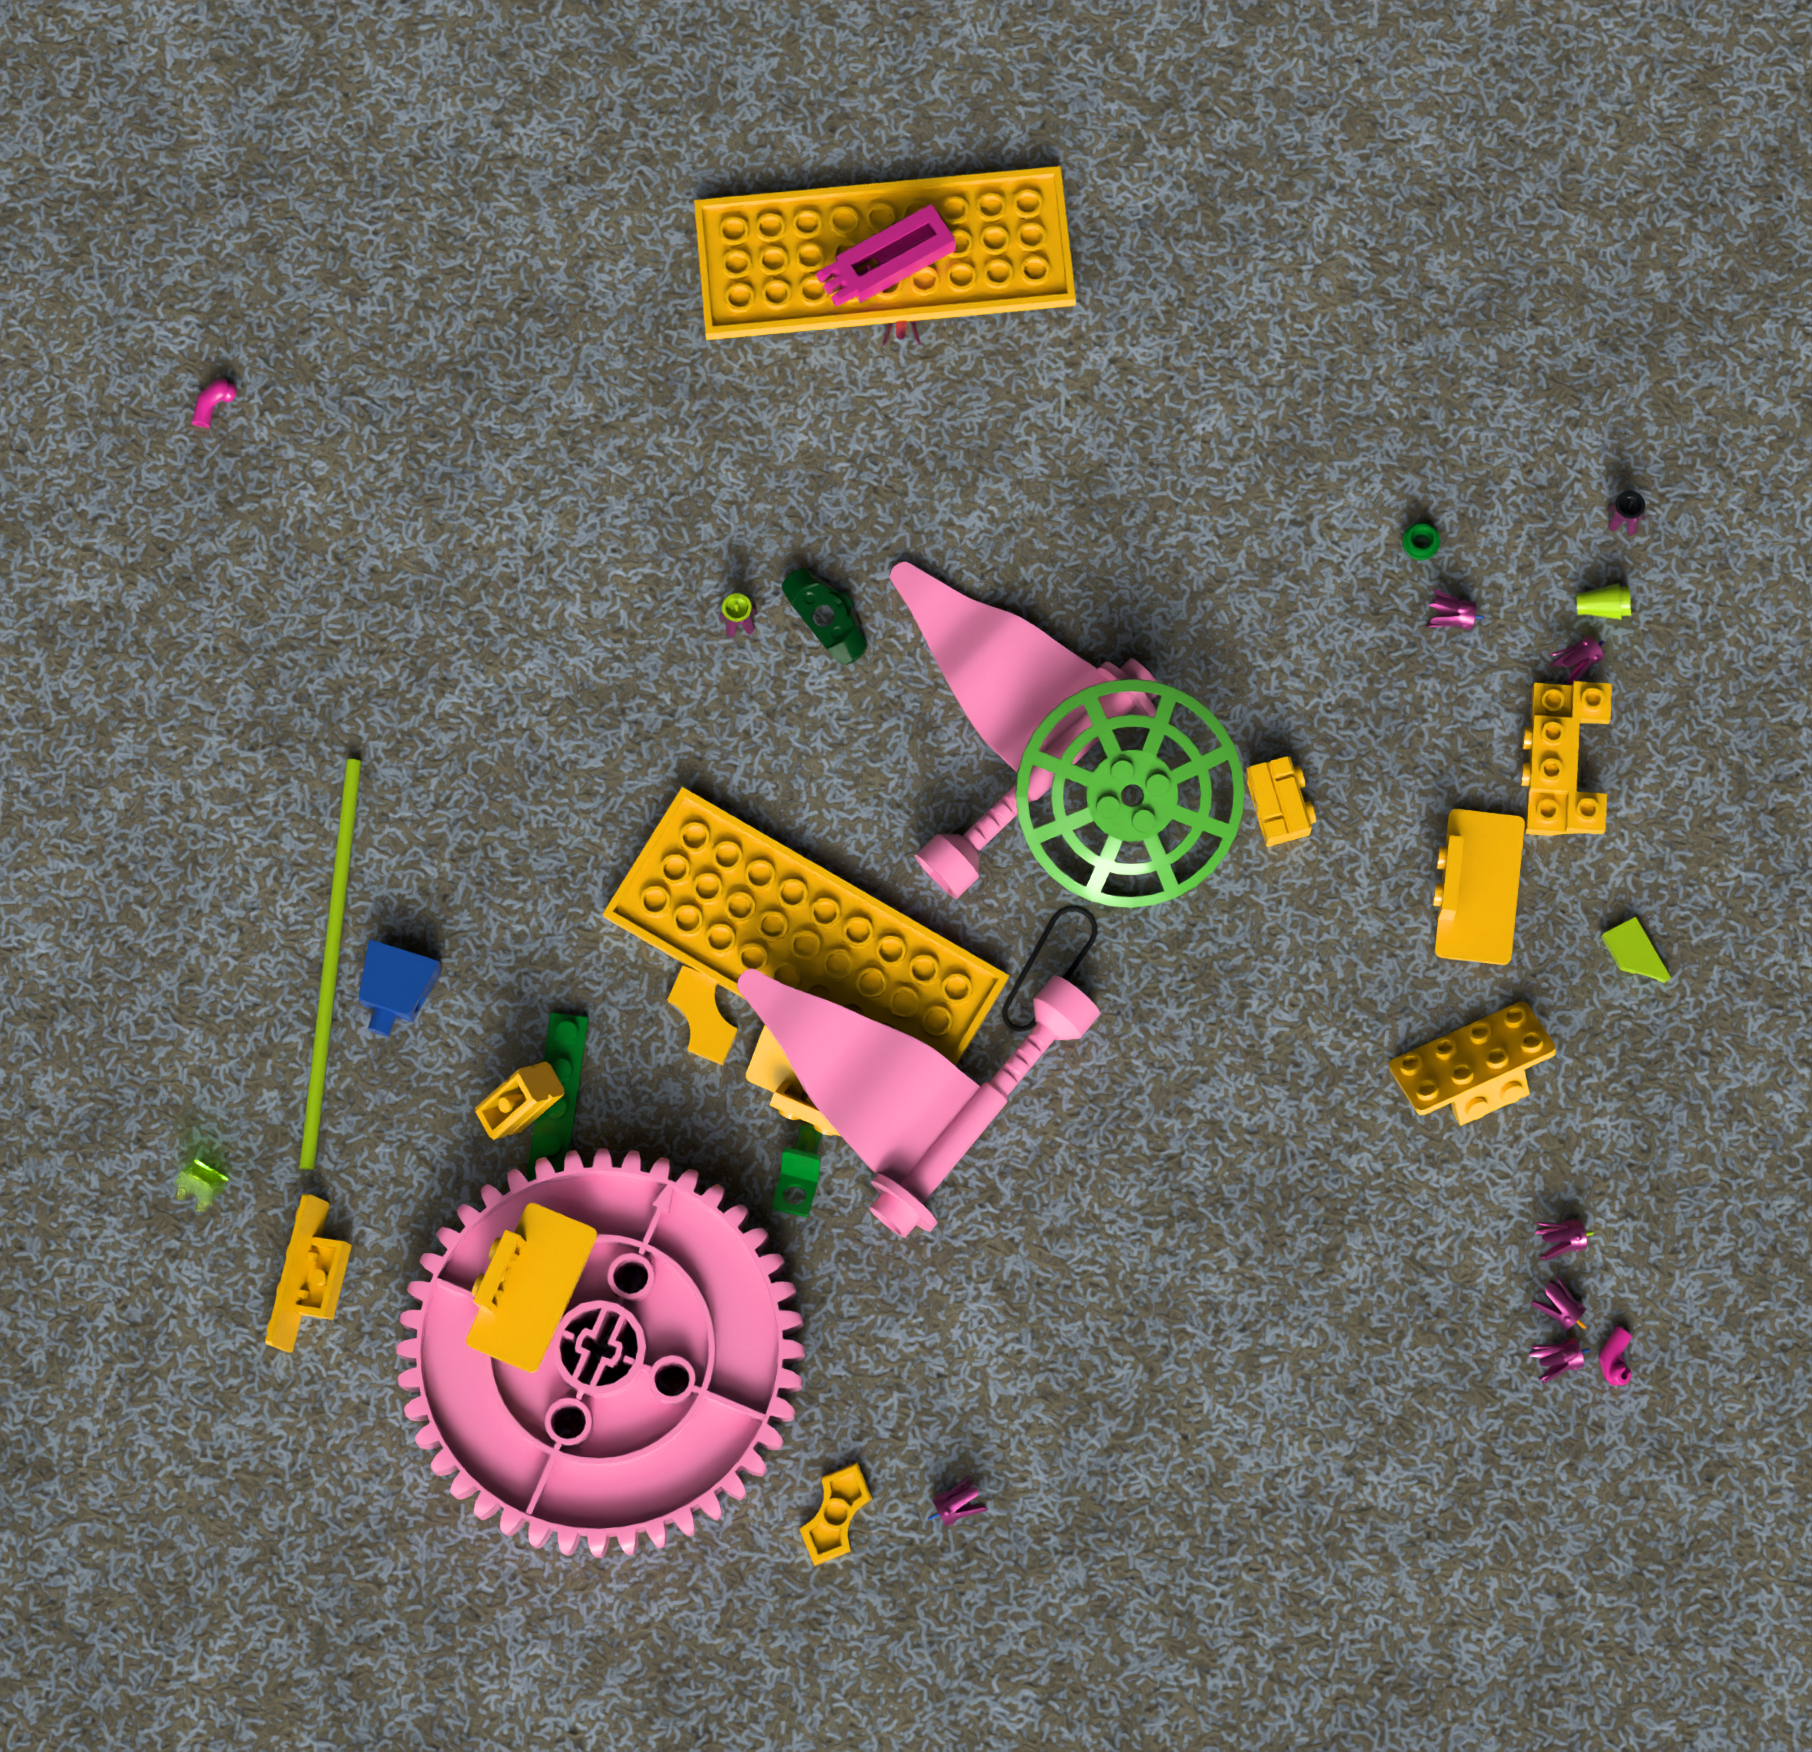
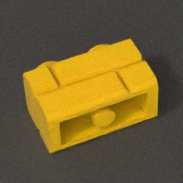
(1279, 800)
(519, 1100)

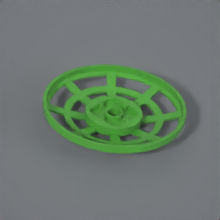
(1116, 772)

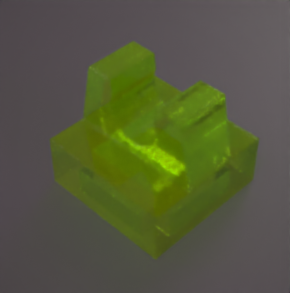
(202, 1182)

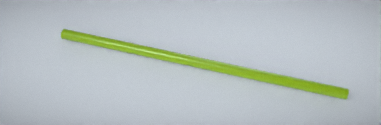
(330, 965)

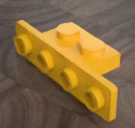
(309, 1276)

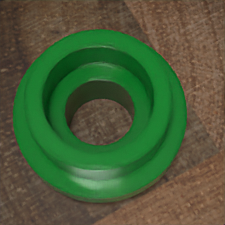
(1425, 531)

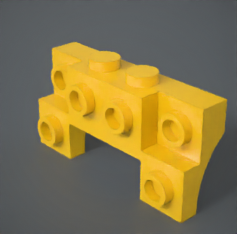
(1553, 749)

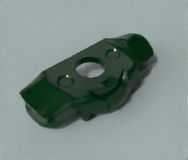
(843, 636)

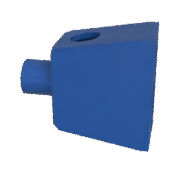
(395, 984)

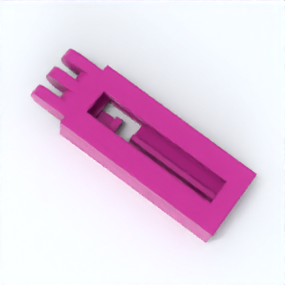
(898, 252)

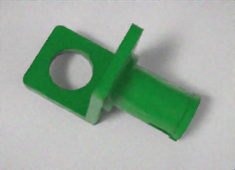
(799, 1169)

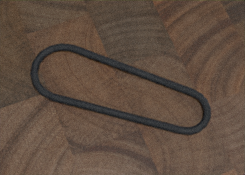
(1034, 954)

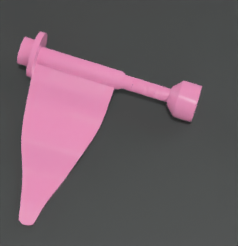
(1006, 684)
(896, 1096)

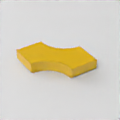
(709, 1032)
(828, 1531)

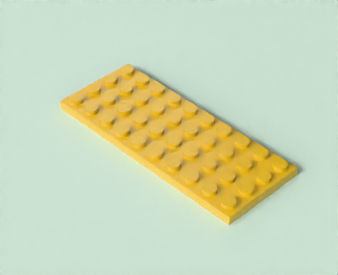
(766, 249)
(742, 901)

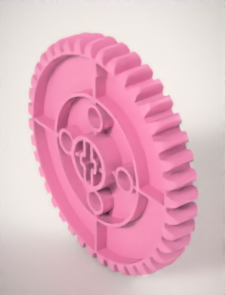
(641, 1452)

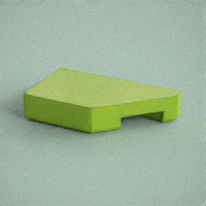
(1634, 951)

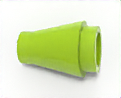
(1606, 602)

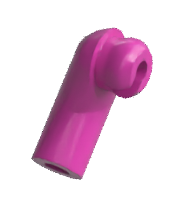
(209, 397)
(1611, 1358)

